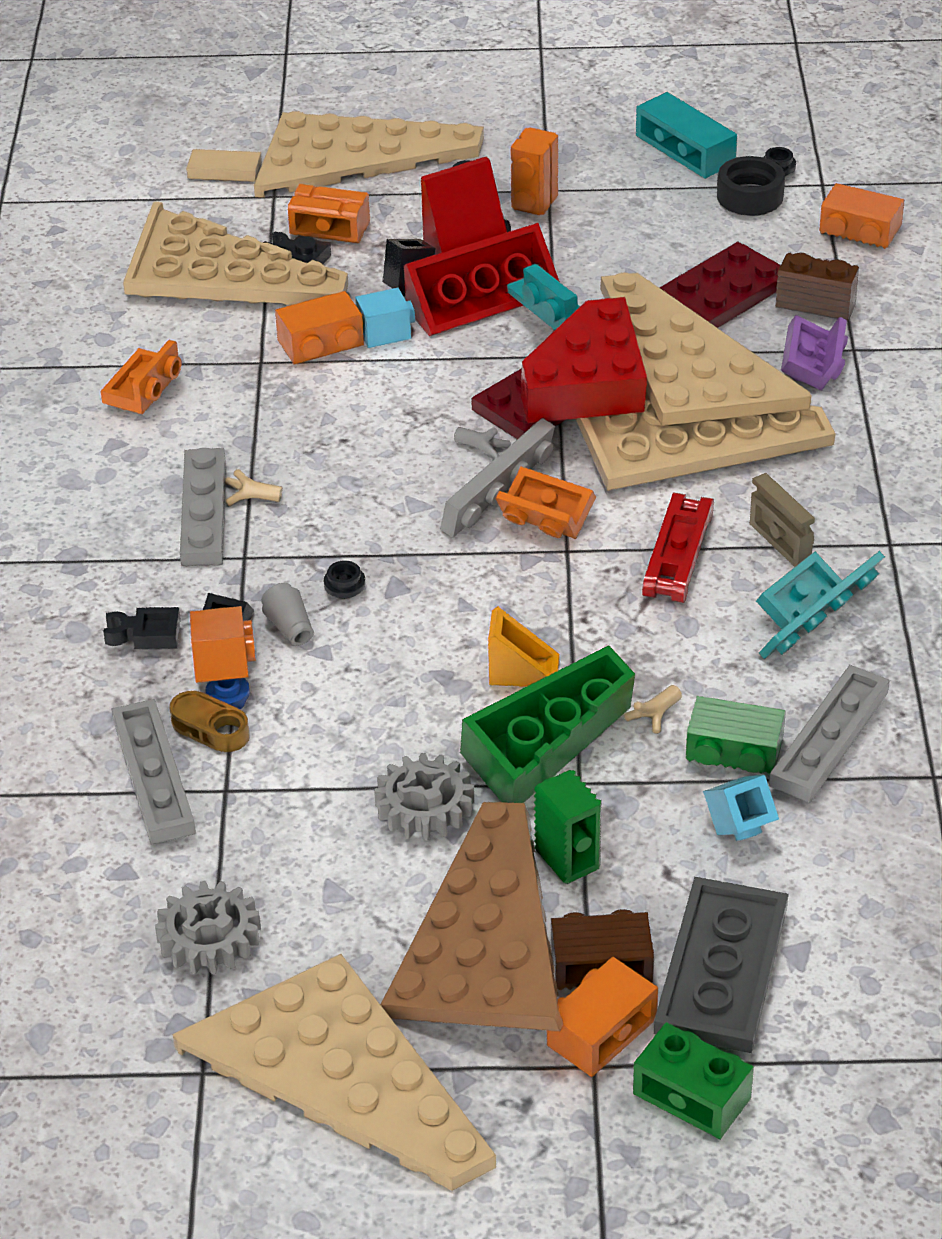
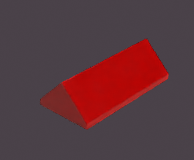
(473, 279)

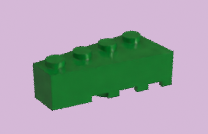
(546, 724)

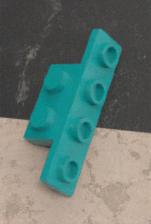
(544, 296)
(805, 594)

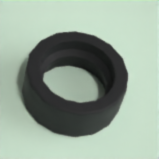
(750, 200)

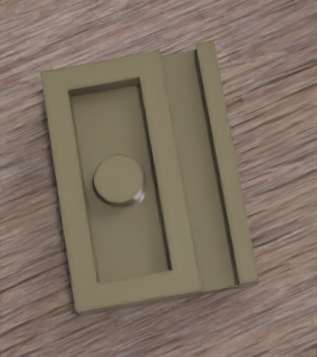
(781, 520)

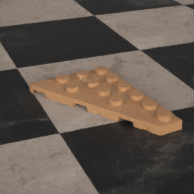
(485, 936)

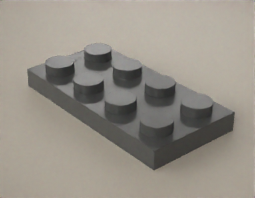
(722, 963)

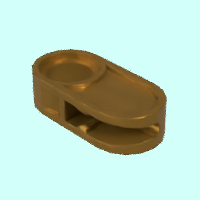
(201, 715)

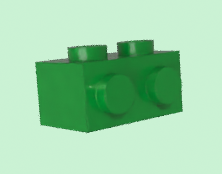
(693, 1080)

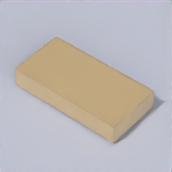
(224, 165)

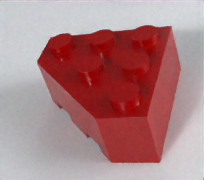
(586, 366)

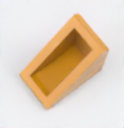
(516, 653)

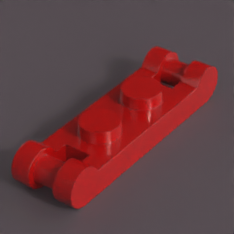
(677, 547)

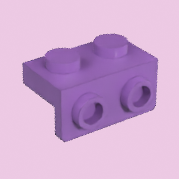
(814, 352)

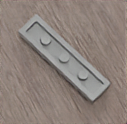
(480, 492)
(203, 507)
(829, 733)
(153, 772)

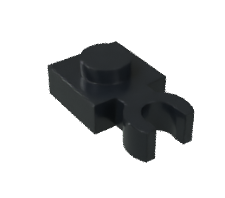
(303, 247)
(148, 629)

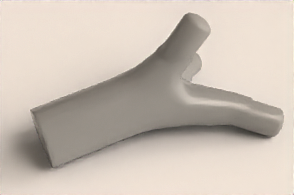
(483, 441)

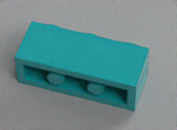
(685, 134)

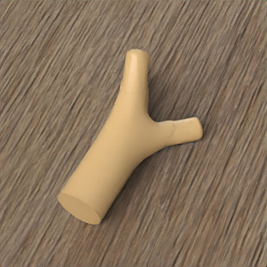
(251, 489)
(655, 707)

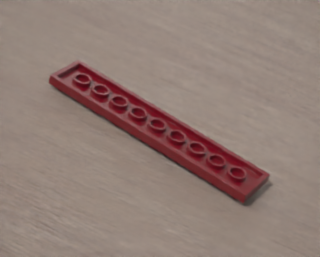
(713, 289)

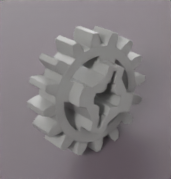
(424, 796)
(208, 927)

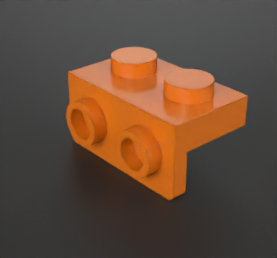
(143, 378)
(547, 503)

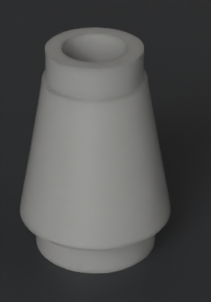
(287, 612)

